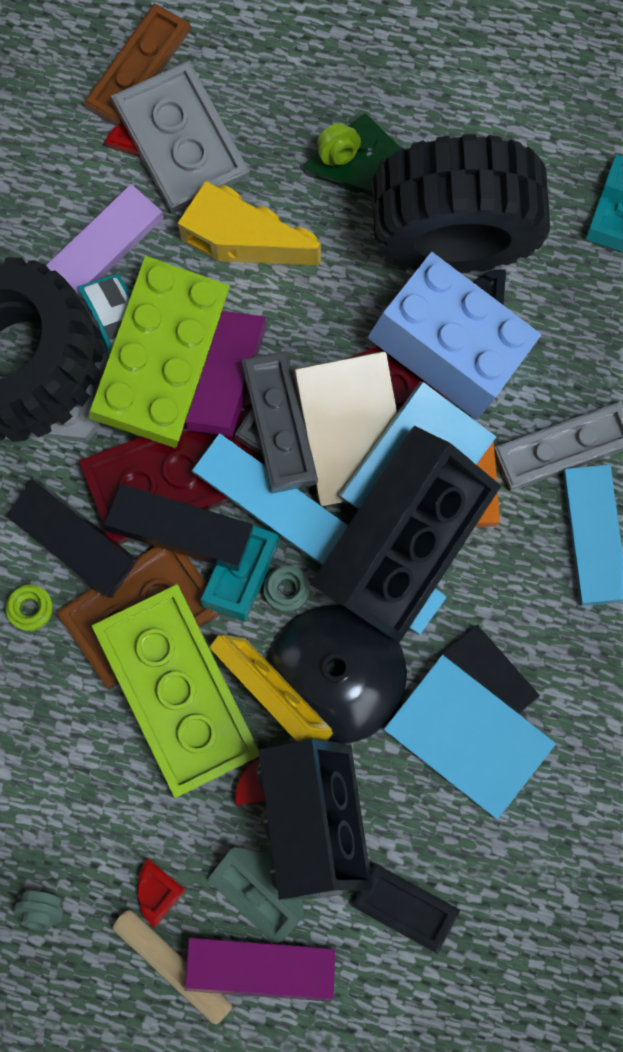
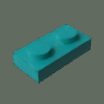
(235, 591)

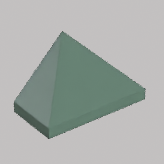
(248, 885)

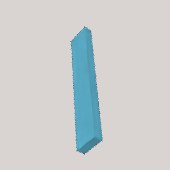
(286, 512)

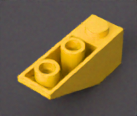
(238, 232)

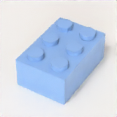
(454, 335)

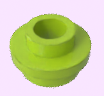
(338, 144)
(23, 595)

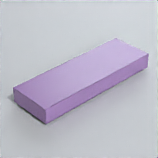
(107, 238)

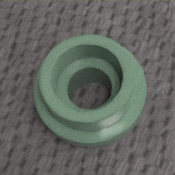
(286, 574)
(38, 910)

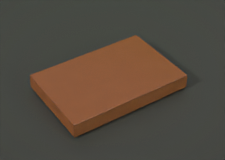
(152, 574)

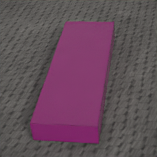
(222, 380)
(260, 970)

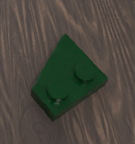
(358, 172)

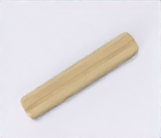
(168, 964)

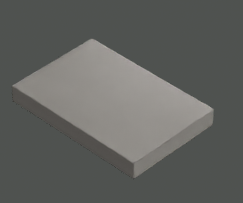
(179, 135)

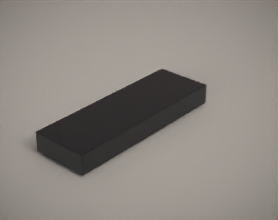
(179, 527)
(72, 538)

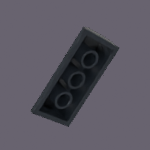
(406, 533)

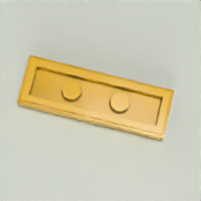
(270, 688)

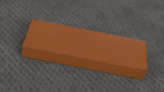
(139, 59)

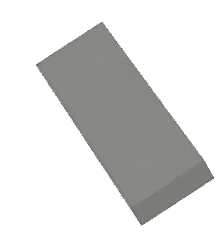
(561, 447)

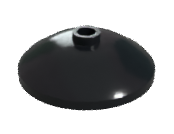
(374, 676)

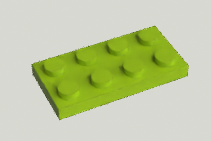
(159, 352)
(176, 691)

